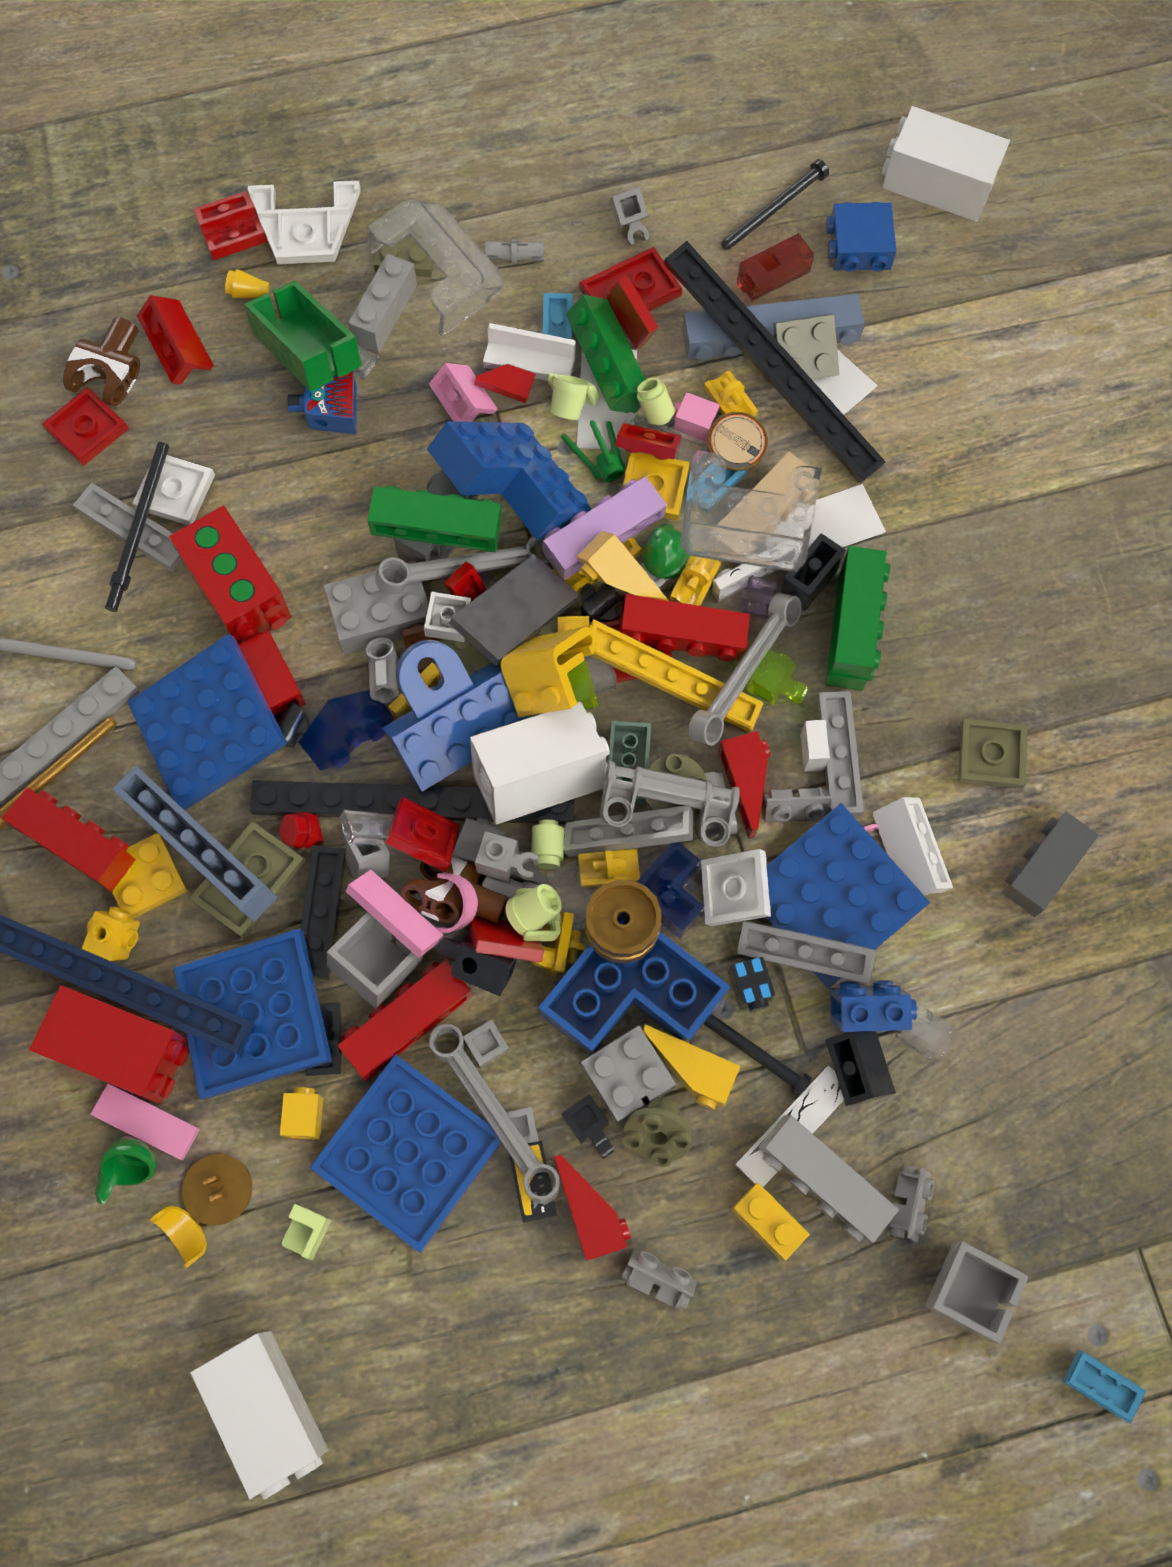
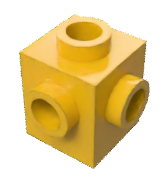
(111, 934)

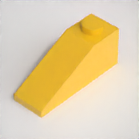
(612, 564)
(699, 1071)

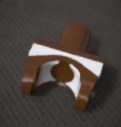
(105, 361)
(443, 898)

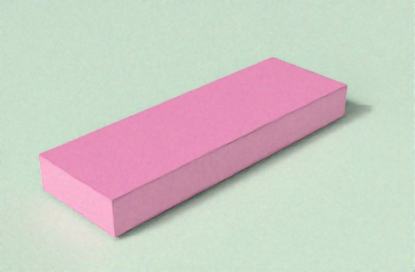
(394, 913)
(145, 1121)

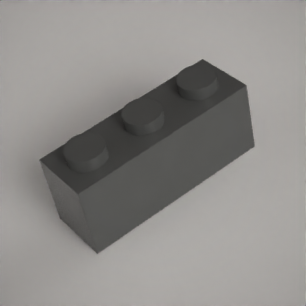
(1049, 863)

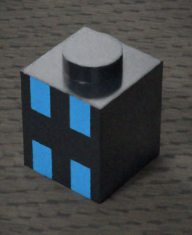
(751, 984)

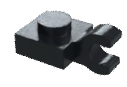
(587, 1123)

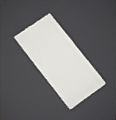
(847, 387)
(598, 413)
(846, 517)

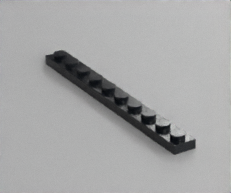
(774, 362)
(332, 799)

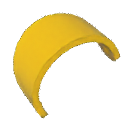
(183, 1232)

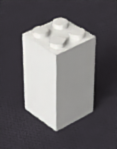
(943, 163)
(539, 762)
(260, 1415)

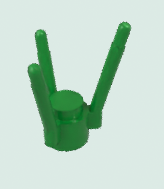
(609, 464)

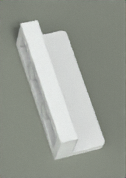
(529, 351)
(912, 844)

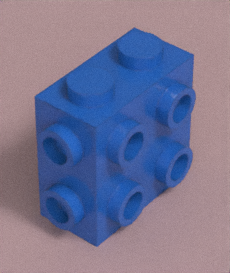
(861, 236)
(872, 1007)

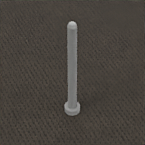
(67, 654)

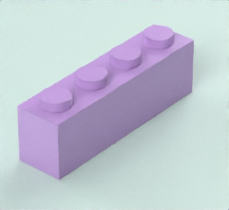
(622, 515)

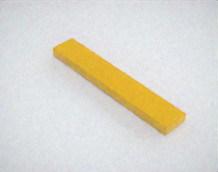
(669, 675)

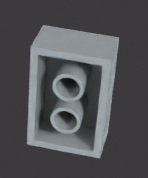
(367, 613)

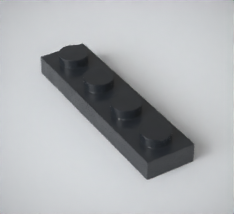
(322, 905)

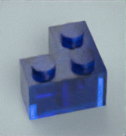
(342, 727)
(666, 882)

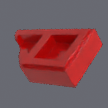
(507, 381)

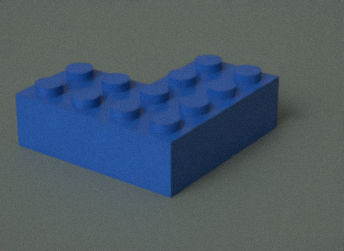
(508, 462)
(662, 984)

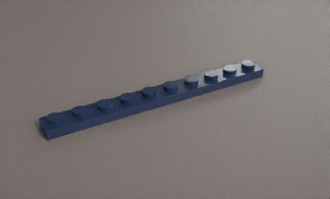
(124, 986)

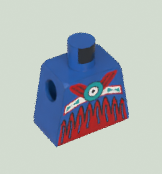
(329, 407)

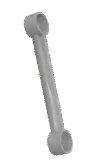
(446, 567)
(708, 725)
(494, 1112)

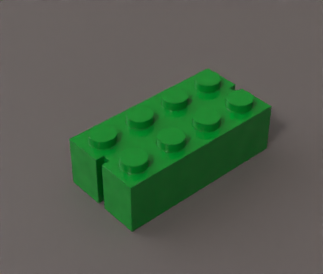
(305, 336)
(857, 618)

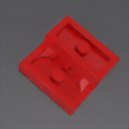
(230, 225)

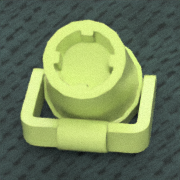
(570, 395)
(532, 910)

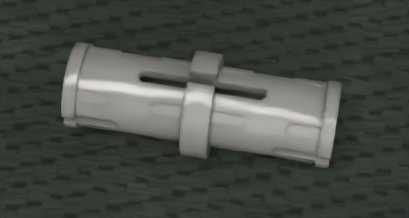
(514, 250)

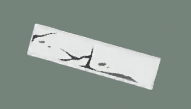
(809, 1109)

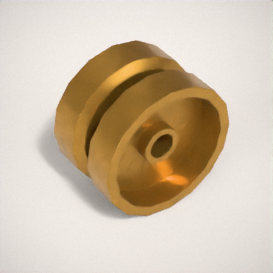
(637, 907)

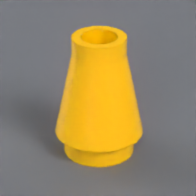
(244, 285)

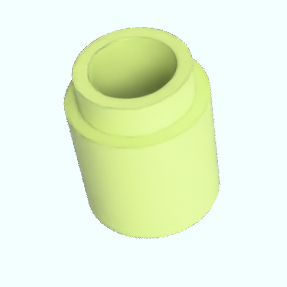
(655, 401)
(548, 844)

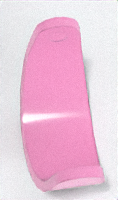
(469, 902)

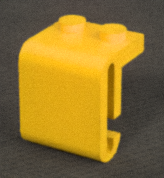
(540, 667)

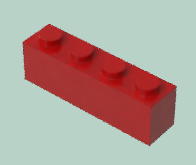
(685, 627)
(69, 838)
(404, 1020)

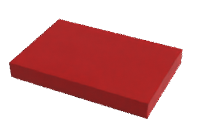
(648, 275)

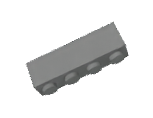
(827, 1178)

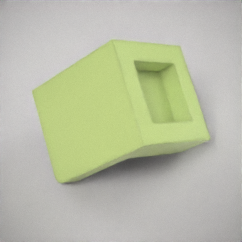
(305, 1231)

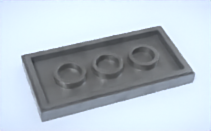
(514, 609)

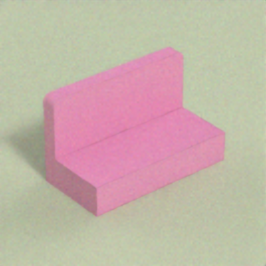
(458, 393)

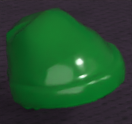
(663, 552)
(124, 1164)

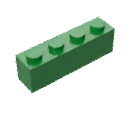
(607, 352)
(435, 518)

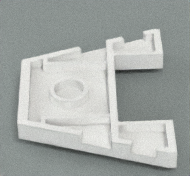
(305, 233)

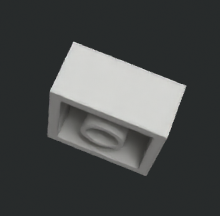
(439, 614)
(814, 745)

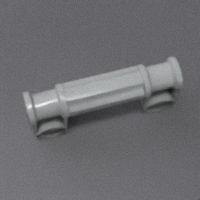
(672, 790)

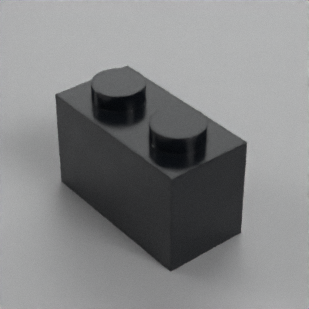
(821, 564)
(860, 1067)

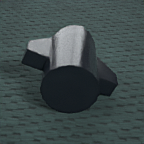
(599, 603)
(292, 723)

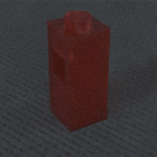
(775, 267)

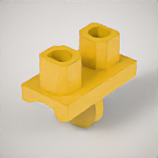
(730, 395)
(695, 580)
(608, 866)
(555, 956)

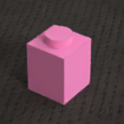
(695, 416)

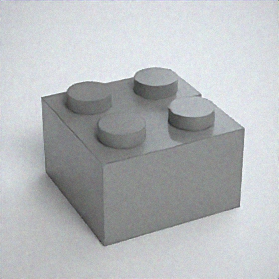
(371, 961)
(627, 1073)
(972, 1289)

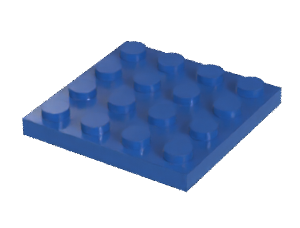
(206, 722)
(840, 887)
(274, 989)
(407, 1153)

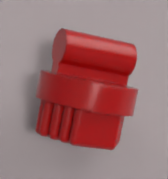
(301, 830)

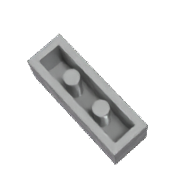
(383, 303)

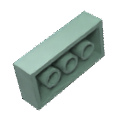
(630, 747)

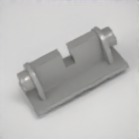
(809, 805)
(911, 1216)
(675, 1283)

